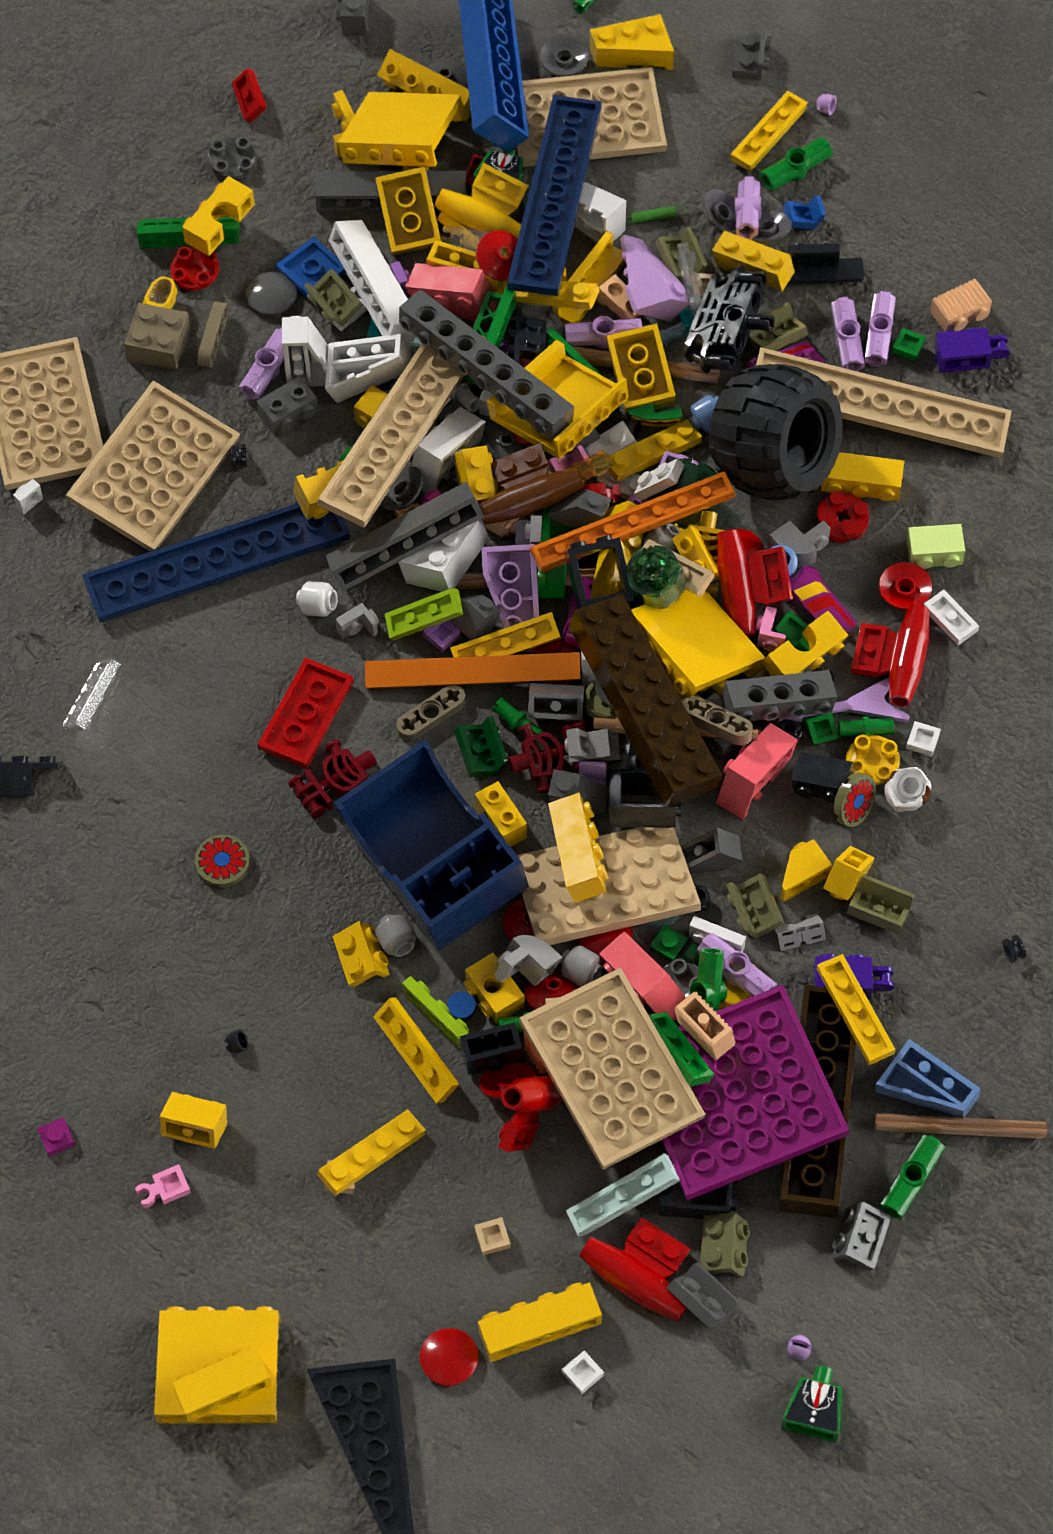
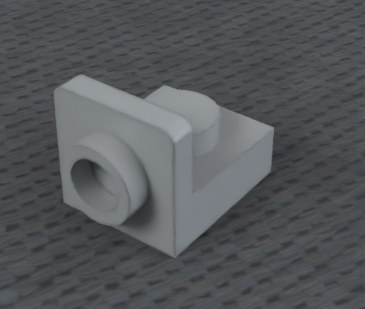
(529, 531)
(356, 618)

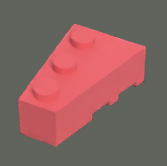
(454, 288)
(754, 769)
(645, 976)

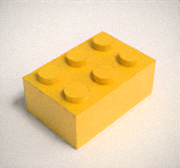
(408, 210)
(642, 361)

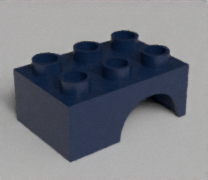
(431, 845)

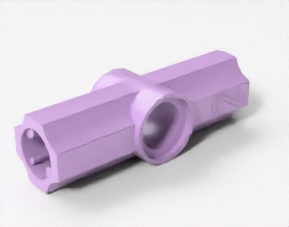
(748, 208)
(881, 318)
(846, 324)
(590, 332)
(260, 372)
(750, 978)

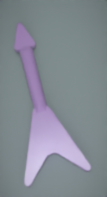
(868, 703)

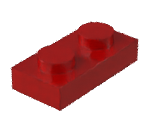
(249, 95)

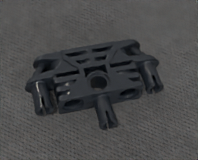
(726, 319)

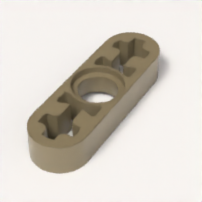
(213, 334)
(429, 723)
(737, 733)

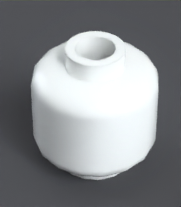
(317, 599)

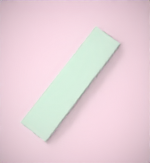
(623, 1195)

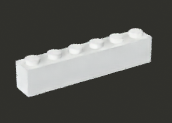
(370, 275)

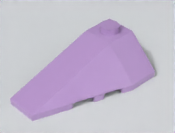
(651, 284)
(512, 582)

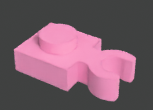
(167, 1185)

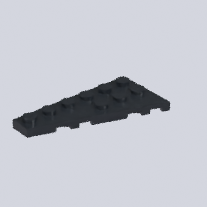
(368, 1423)

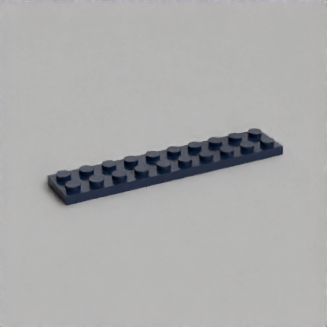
(554, 196)
(210, 559)

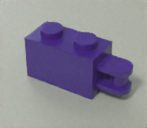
(968, 349)
(863, 971)

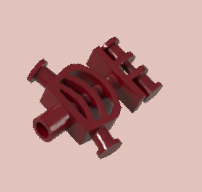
(532, 755)
(349, 777)

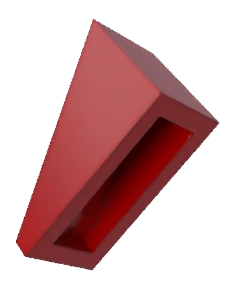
(473, 165)

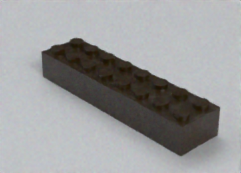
(644, 700)
(815, 1178)

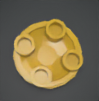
(874, 757)

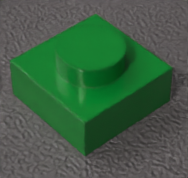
(908, 345)
(668, 944)

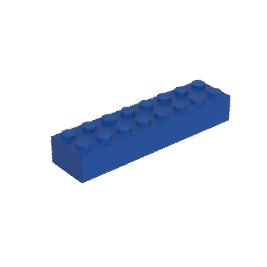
(494, 72)

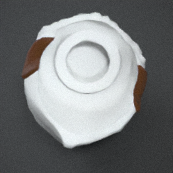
(907, 789)

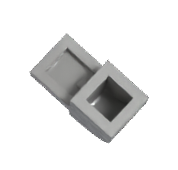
(803, 545)
(592, 746)
(528, 956)

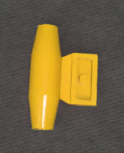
(492, 201)

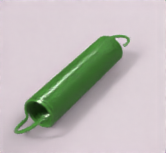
(654, 214)

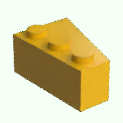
(632, 43)
(309, 489)

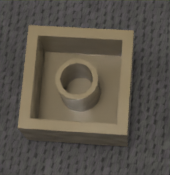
(157, 336)

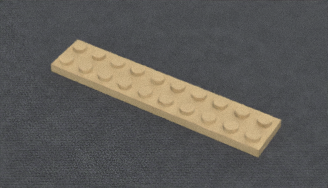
(908, 407)
(391, 437)

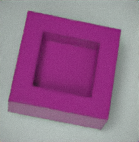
(56, 1136)

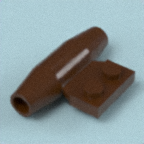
(527, 485)

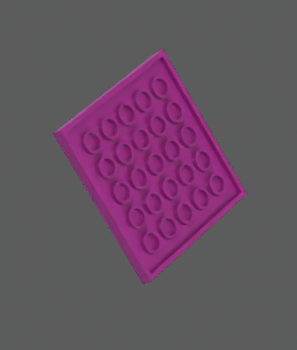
(761, 1102)

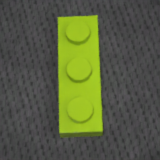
(423, 614)
(434, 1010)

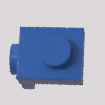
(805, 215)

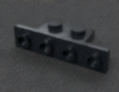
(822, 264)
(527, 336)
(18, 774)

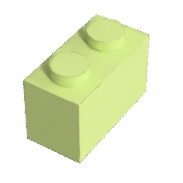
(936, 545)

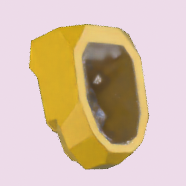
(161, 293)

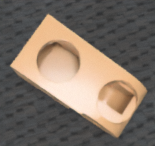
(614, 296)

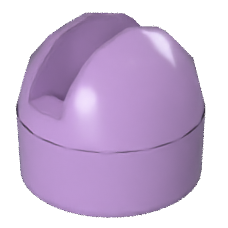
(826, 103)
(797, 1352)

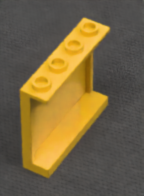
(399, 128)
(586, 390)
(697, 643)
(198, 1336)

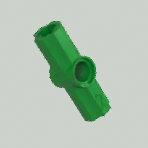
(796, 164)
(709, 980)
(904, 1190)

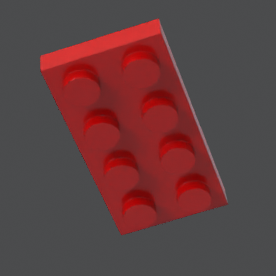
(305, 713)

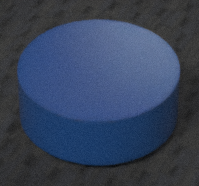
(461, 1006)

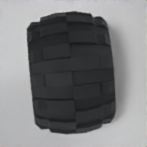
(776, 431)

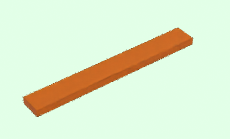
(637, 519)
(473, 670)

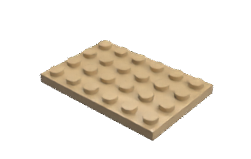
(628, 118)
(45, 414)
(153, 467)
(643, 885)
(611, 1068)

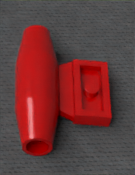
(746, 581)
(900, 654)
(527, 1098)
(642, 1267)

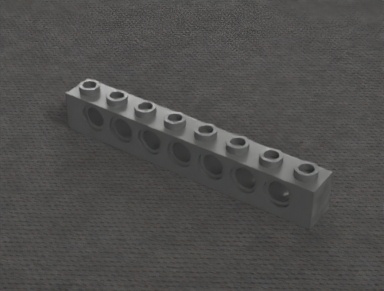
(486, 365)

